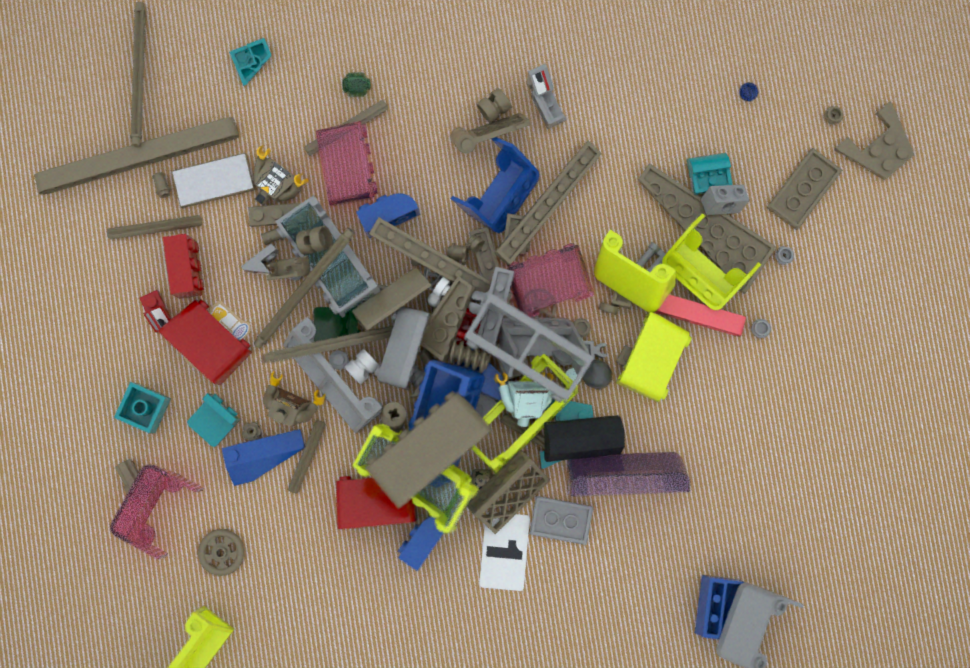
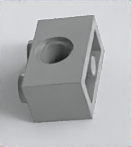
(724, 199)

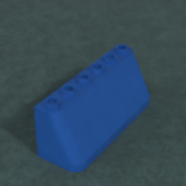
(439, 381)

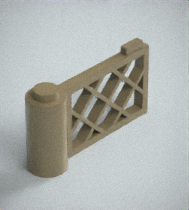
(467, 140)

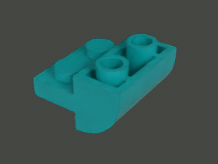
(709, 171)

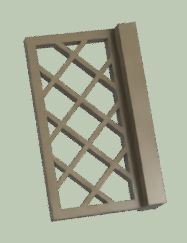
(500, 484)

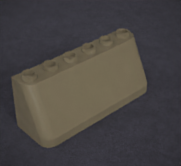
(427, 448)

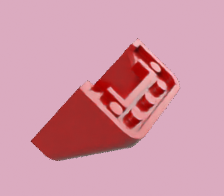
(205, 342)
(367, 505)

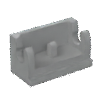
(548, 109)

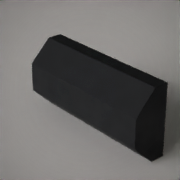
(583, 438)

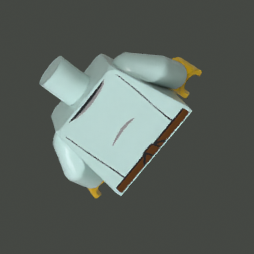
(524, 399)

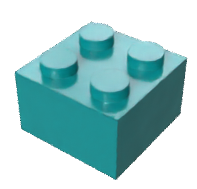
(142, 408)

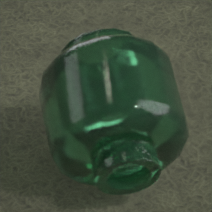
(355, 84)

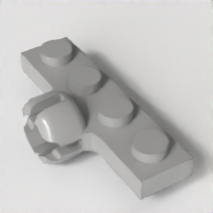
(492, 321)

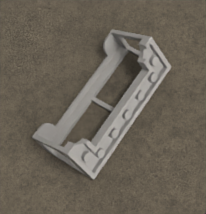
(497, 305)
(354, 411)

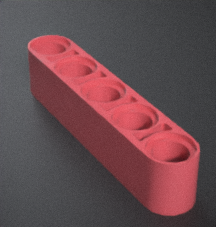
(702, 315)

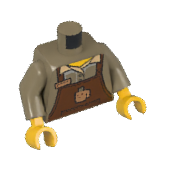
(288, 407)

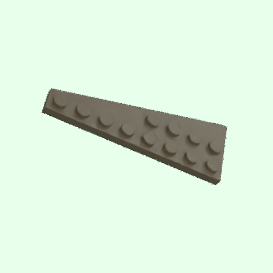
(723, 238)

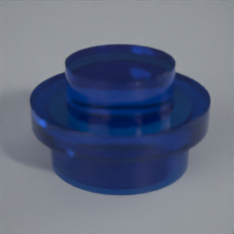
(748, 91)

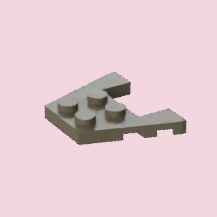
(886, 152)

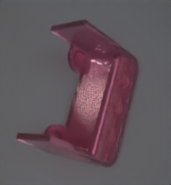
(139, 502)

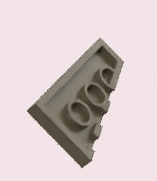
(447, 318)

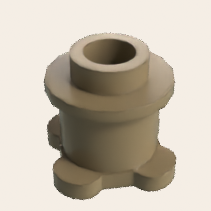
(458, 253)

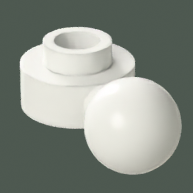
(440, 289)

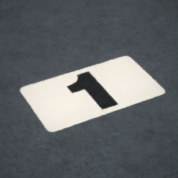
(505, 555)

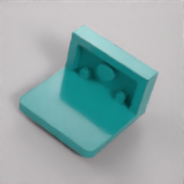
(213, 419)

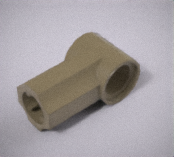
(128, 473)

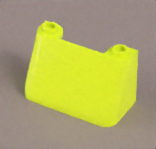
(630, 279)
(654, 357)

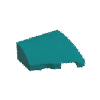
(250, 59)

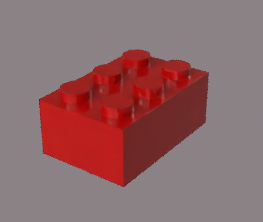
(183, 266)

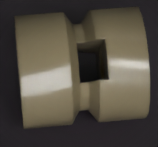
(494, 105)
(314, 240)

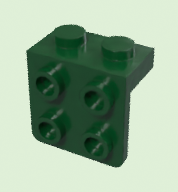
(333, 326)

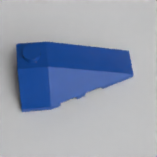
(254, 458)

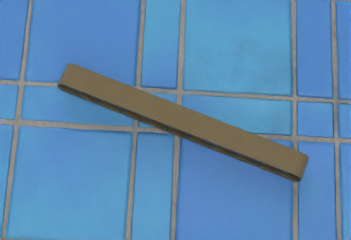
(135, 157)

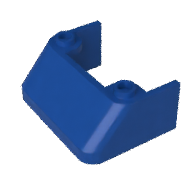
(507, 190)

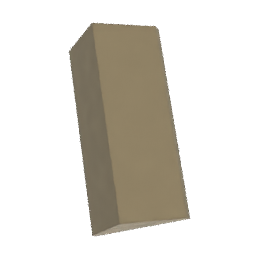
(391, 299)

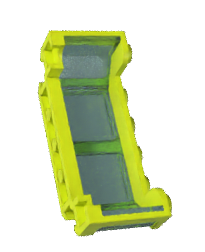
(443, 497)

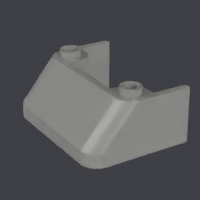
(515, 338)
(402, 347)
(748, 623)

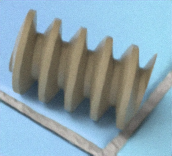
(469, 356)
(396, 411)

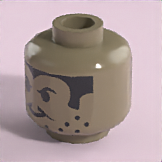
(480, 477)

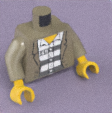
(274, 180)

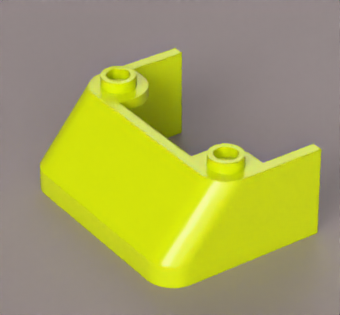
(701, 274)

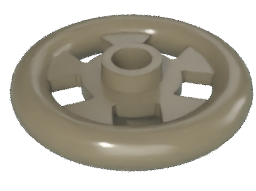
(237, 556)

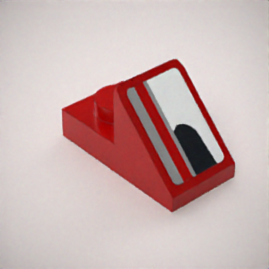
(155, 310)

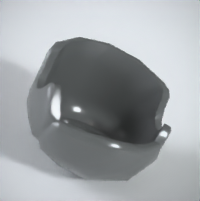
(598, 375)

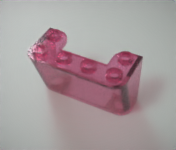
(346, 163)
(550, 279)

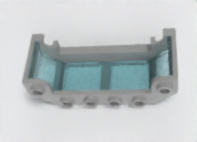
(346, 279)

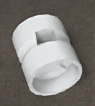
(361, 366)

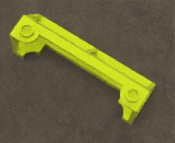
(538, 364)
(207, 637)

